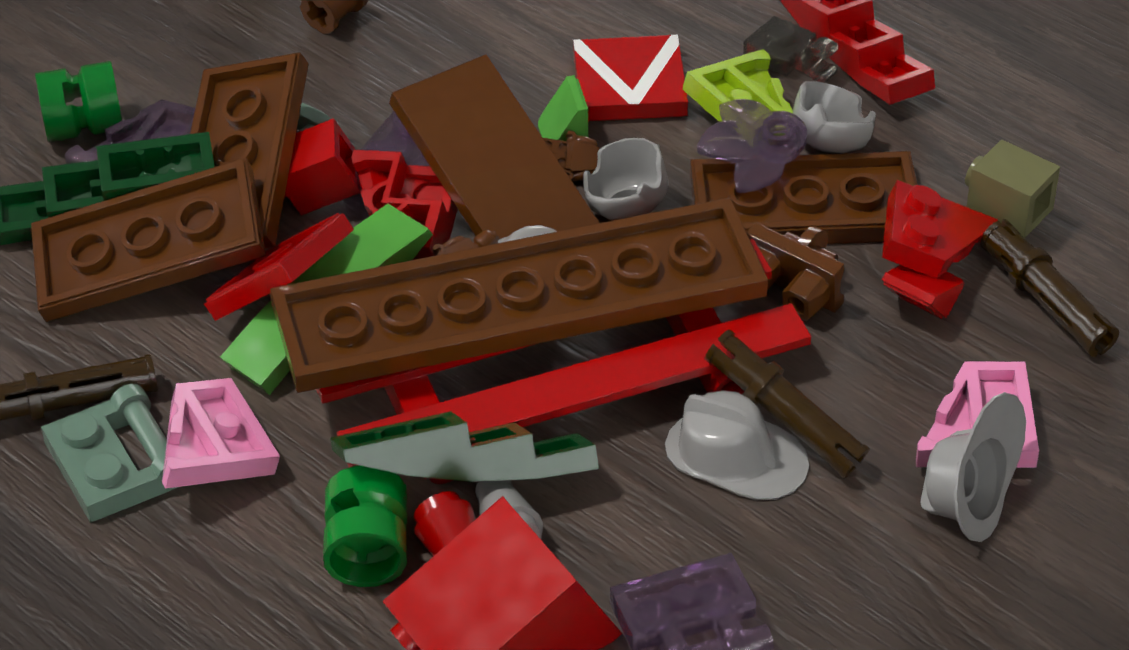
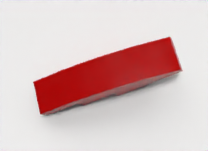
(866, 47)

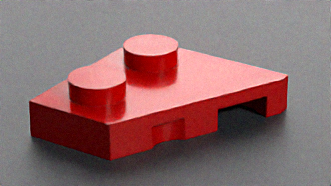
(929, 230)

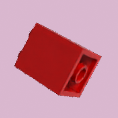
(497, 592)

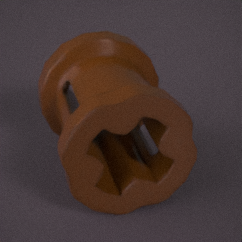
(325, 14)

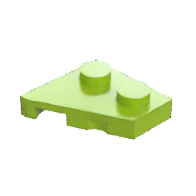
(736, 79)

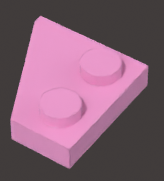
(972, 390)
(214, 436)

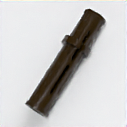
(1033, 271)
(73, 387)
(786, 403)

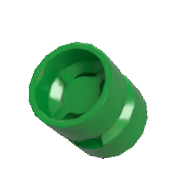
(99, 97)
(365, 526)

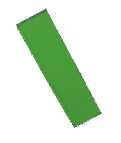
(375, 242)

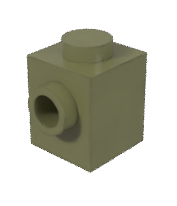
(1012, 186)

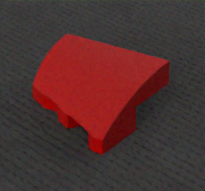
(410, 189)

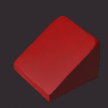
(923, 291)

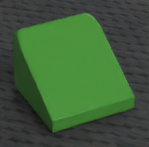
(565, 112)

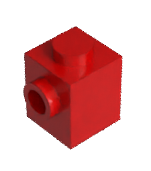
(321, 168)

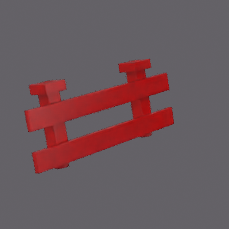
(591, 381)

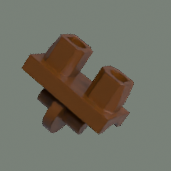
(802, 268)

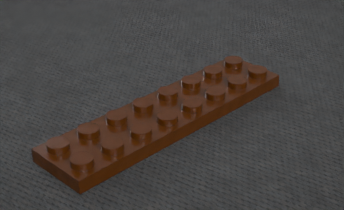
(515, 294)

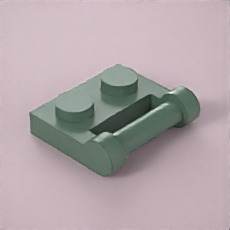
(97, 462)

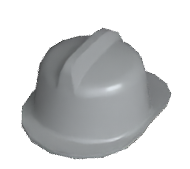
(735, 449)
(975, 466)

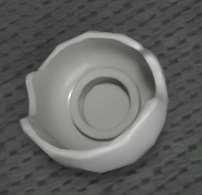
(833, 117)
(627, 179)

